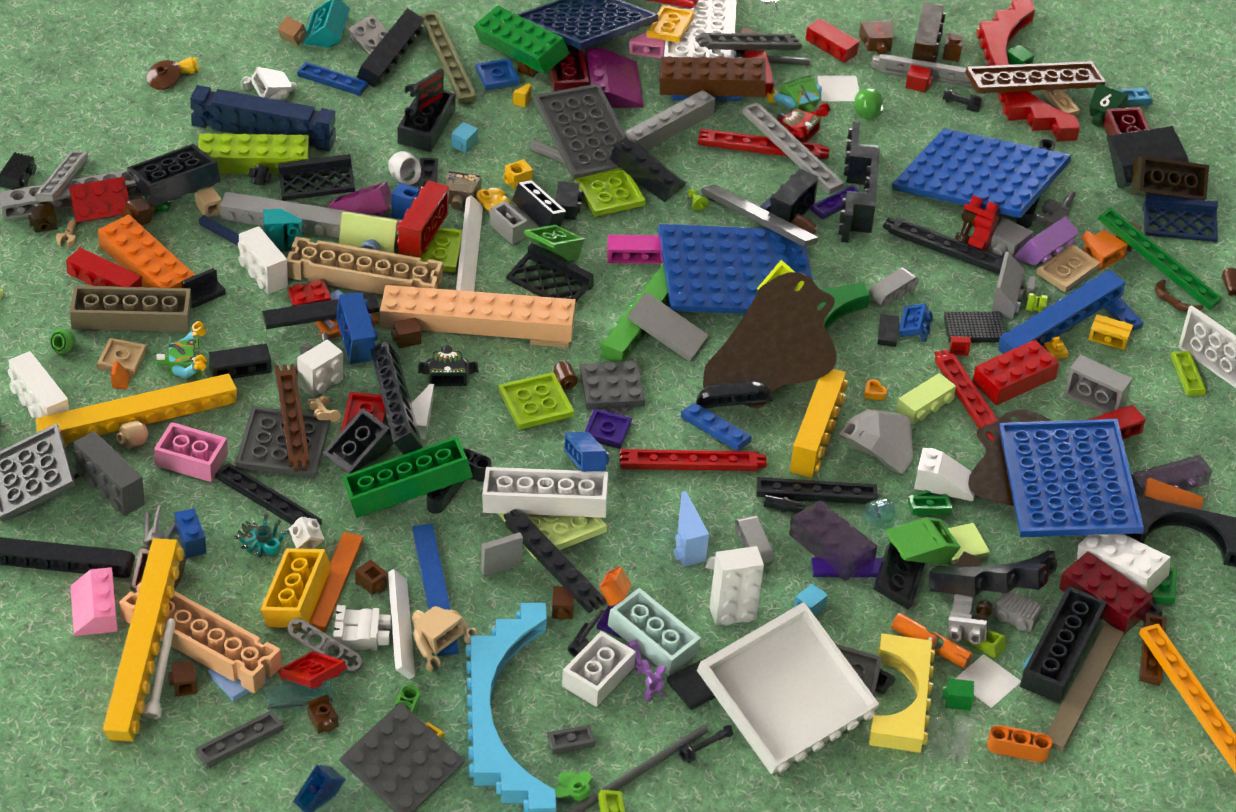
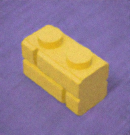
(1110, 332)

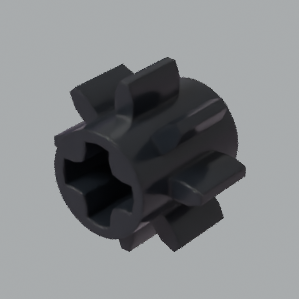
(260, 175)

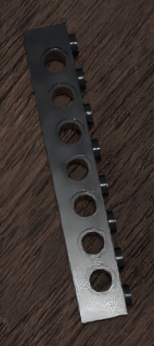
(396, 398)

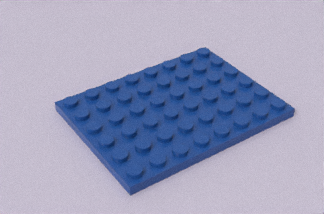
(992, 169)
(722, 266)
(1070, 478)

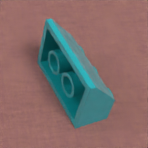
(327, 24)

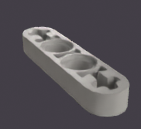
(326, 643)

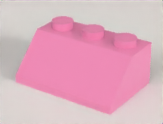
(94, 603)

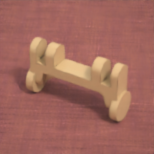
(321, 412)

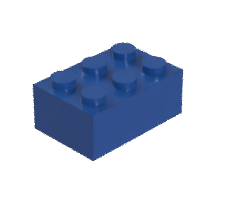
(356, 327)

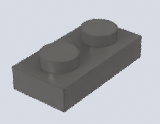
(571, 739)

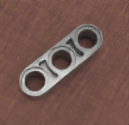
(893, 287)
(752, 534)

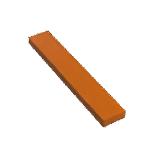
(341, 567)

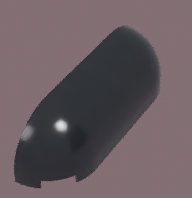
(734, 394)

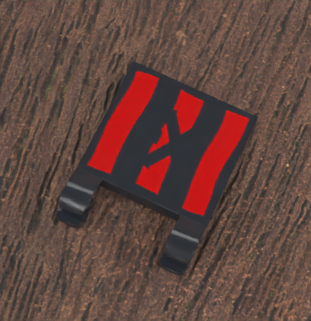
(426, 91)

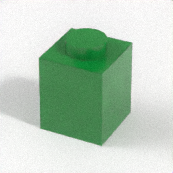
(1019, 55)
(958, 694)

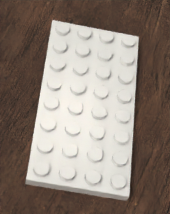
(710, 17)

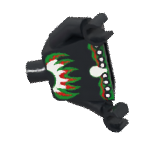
(448, 368)

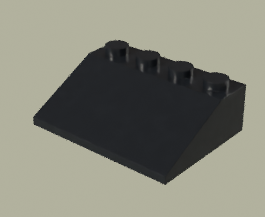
(1155, 142)
(175, 174)

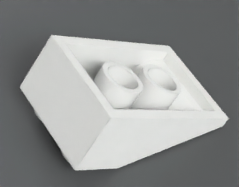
(943, 475)

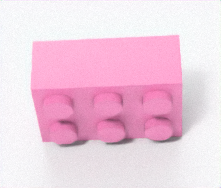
(191, 452)

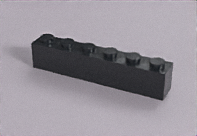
(391, 47)

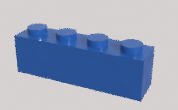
(585, 451)

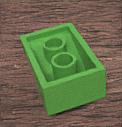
(557, 241)

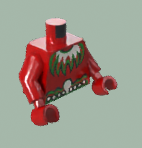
(803, 124)

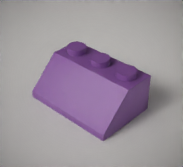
(1048, 242)

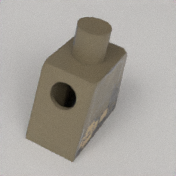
(462, 186)

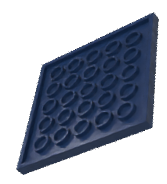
(589, 21)

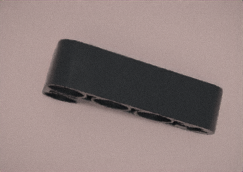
(440, 498)

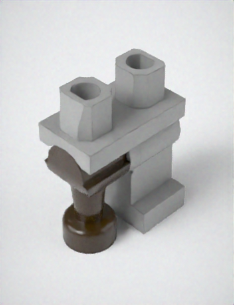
(965, 624)

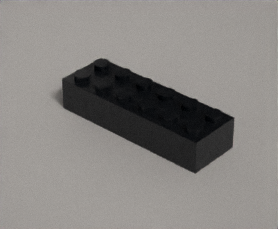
(1063, 644)

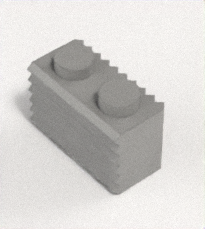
(1018, 611)

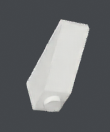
(422, 410)

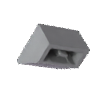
(510, 222)

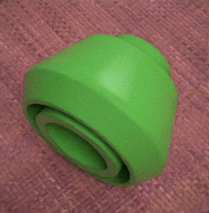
(62, 341)

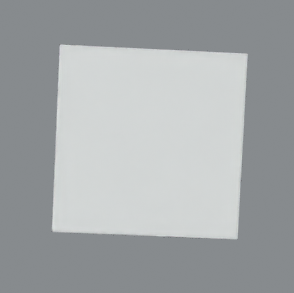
(838, 88)
(990, 680)

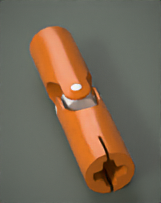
(950, 651)

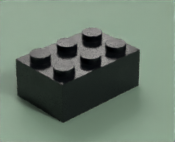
(795, 195)

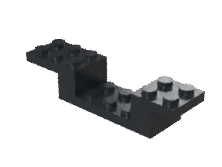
(860, 169)

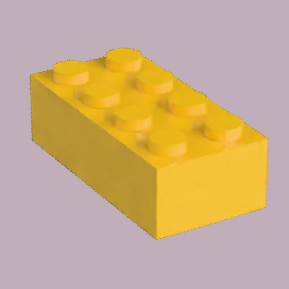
(296, 587)

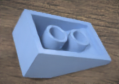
(691, 535)

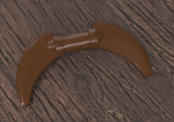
(1177, 304)

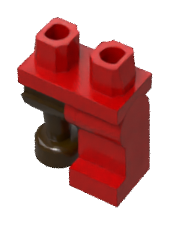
(983, 221)

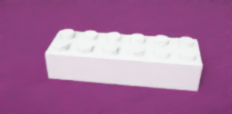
(545, 492)

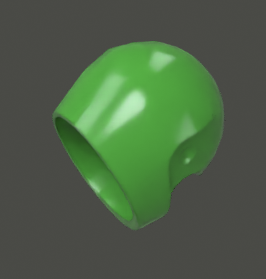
(868, 103)

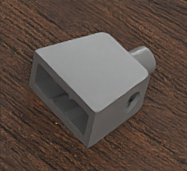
(1009, 237)

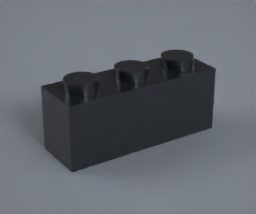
(538, 204)
(241, 361)

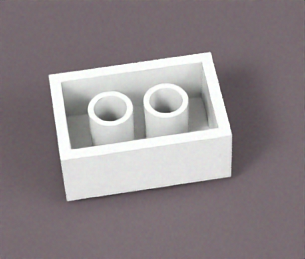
(263, 260)
(598, 668)

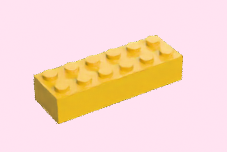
(818, 424)

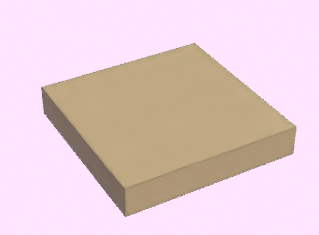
(125, 352)

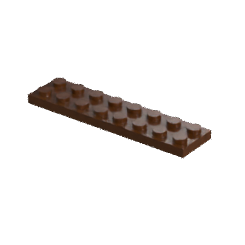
(1034, 77)

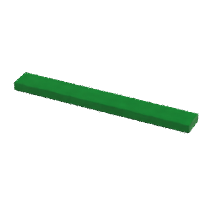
(1160, 258)

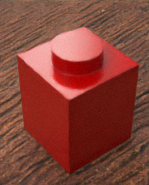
(918, 78)

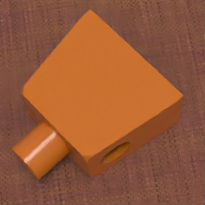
(1104, 248)

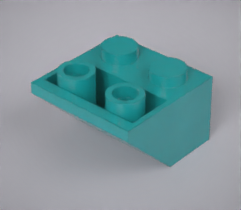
(282, 227)

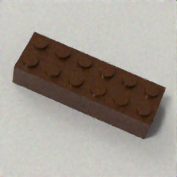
(714, 75)

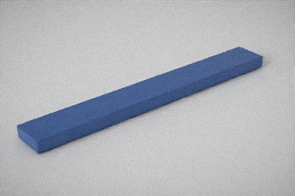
(432, 574)

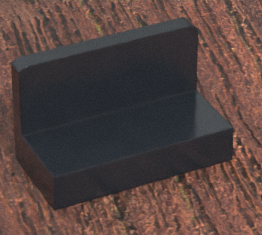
(204, 287)

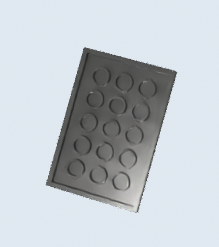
(581, 128)

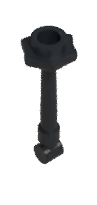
(687, 752)

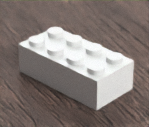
(35, 387)
(1128, 557)
(736, 585)

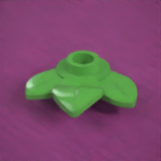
(573, 785)

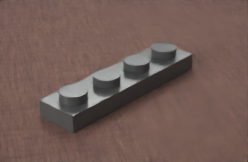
(239, 739)

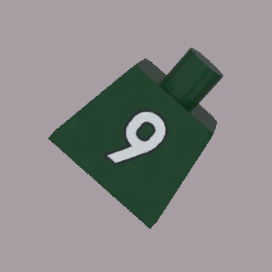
(1104, 99)

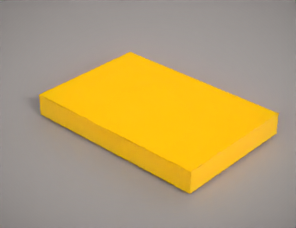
(671, 24)

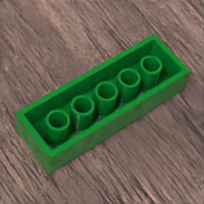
(521, 39)
(407, 476)

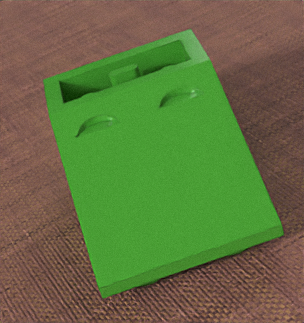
(924, 541)

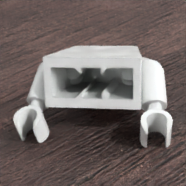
(270, 84)

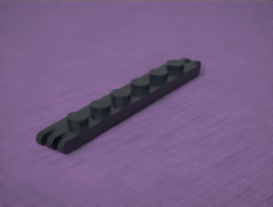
(944, 244)
(555, 561)

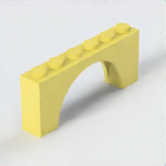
(907, 727)

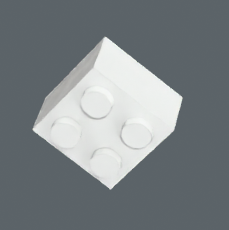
(320, 368)

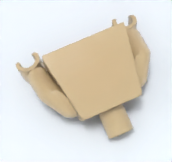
(437, 630)

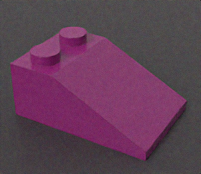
(366, 201)

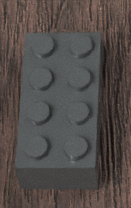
(109, 473)

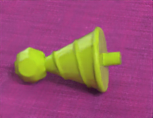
(698, 201)

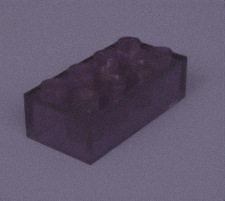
(832, 539)

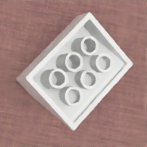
(1210, 344)

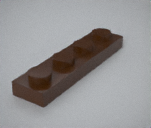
(1150, 669)

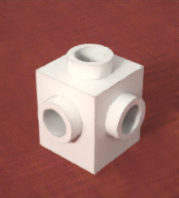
(306, 533)

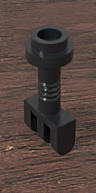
(973, 103)

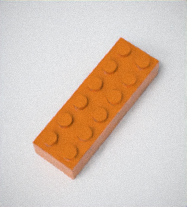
(142, 254)

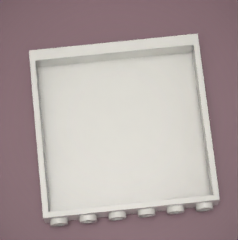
(788, 688)

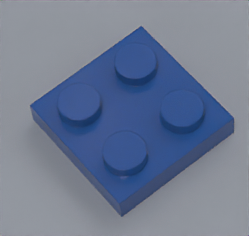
(497, 74)

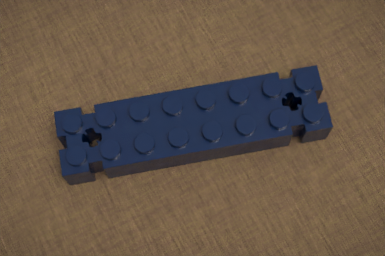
(259, 115)

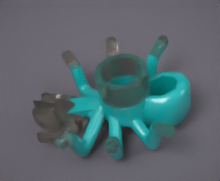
(262, 536)

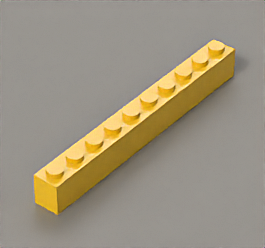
(144, 407)
(143, 640)

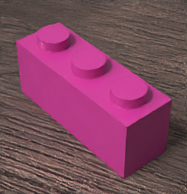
(634, 249)

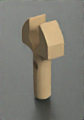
(67, 235)

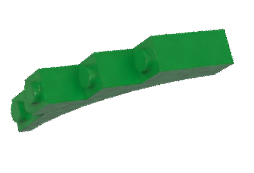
(847, 300)

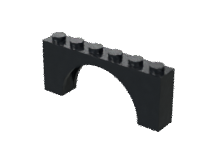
(1216, 526)

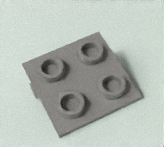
(368, 33)

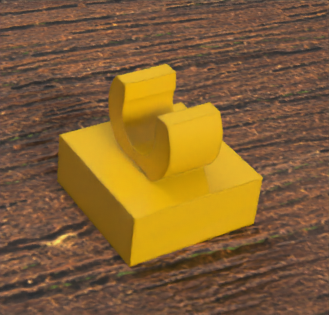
(1056, 348)

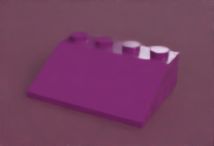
(616, 76)

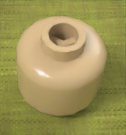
(132, 434)

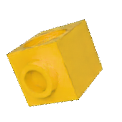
(517, 172)

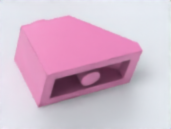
(646, 46)

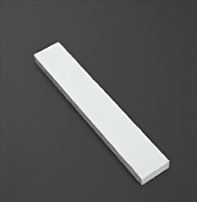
(401, 624)

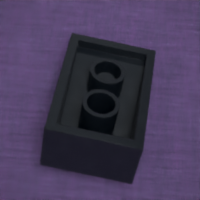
(360, 443)

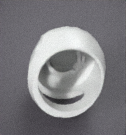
(402, 165)

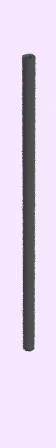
(585, 804)

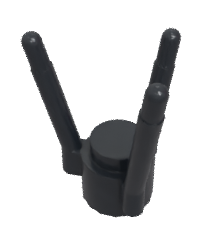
(580, 641)

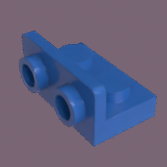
(916, 321)

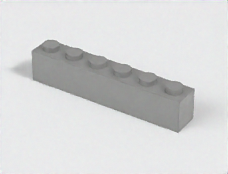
(672, 120)

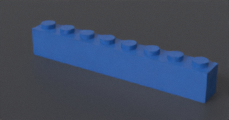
(1065, 312)

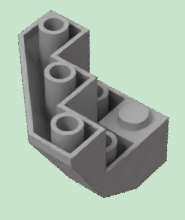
(883, 436)

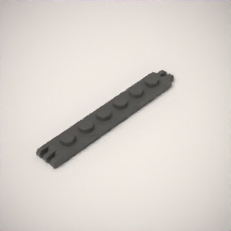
(748, 41)

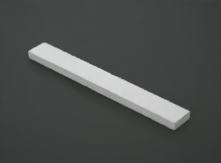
(469, 245)

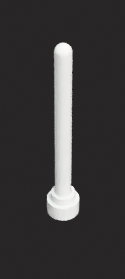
(153, 708)

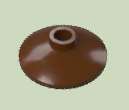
(163, 74)

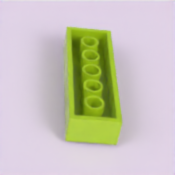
(243, 151)

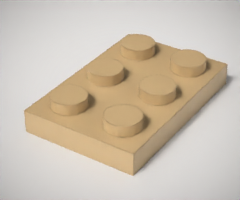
(1068, 268)

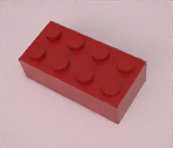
(423, 219)
(1015, 372)

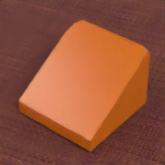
(119, 376)

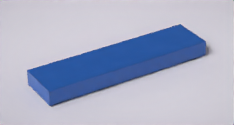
(332, 78)

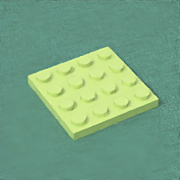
(566, 530)

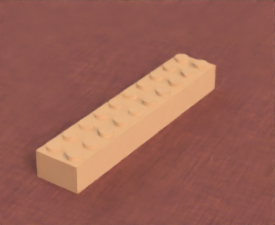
(480, 313)

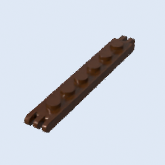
(292, 417)

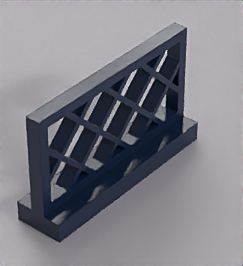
(1180, 207)

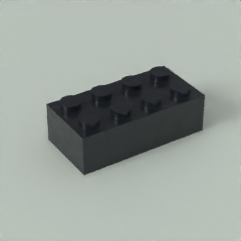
(428, 125)

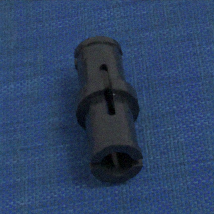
(784, 504)

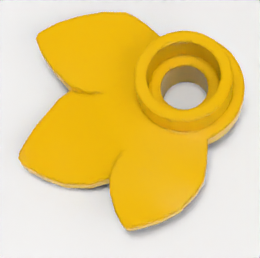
(491, 197)

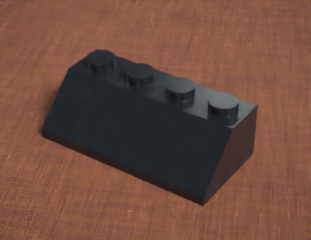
(646, 169)

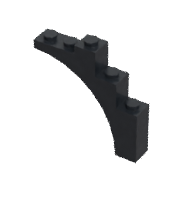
(971, 581)

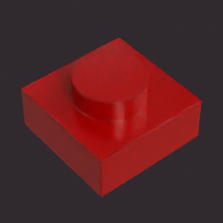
(960, 345)

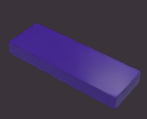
(831, 204)

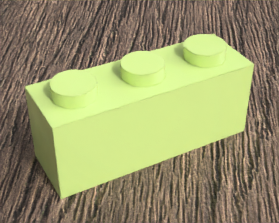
(926, 398)

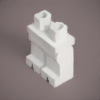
(361, 628)

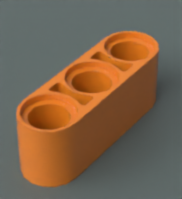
(615, 586)
(1019, 743)

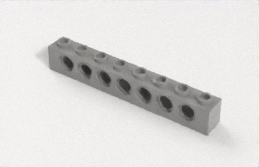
(17, 202)

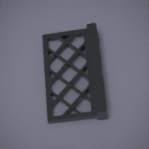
(316, 169)
(558, 267)

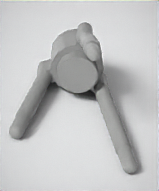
(155, 532)

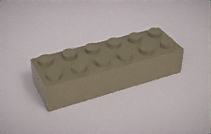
(130, 308)

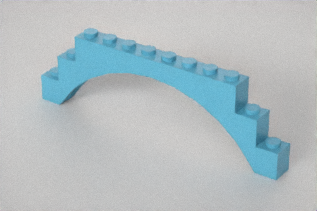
(490, 758)

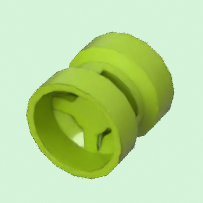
(1032, 302)

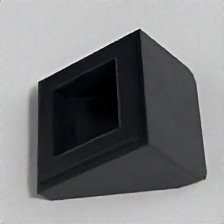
(884, 681)

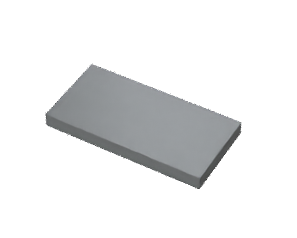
(667, 326)

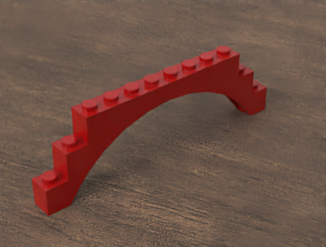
(1022, 105)

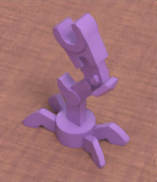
(654, 681)

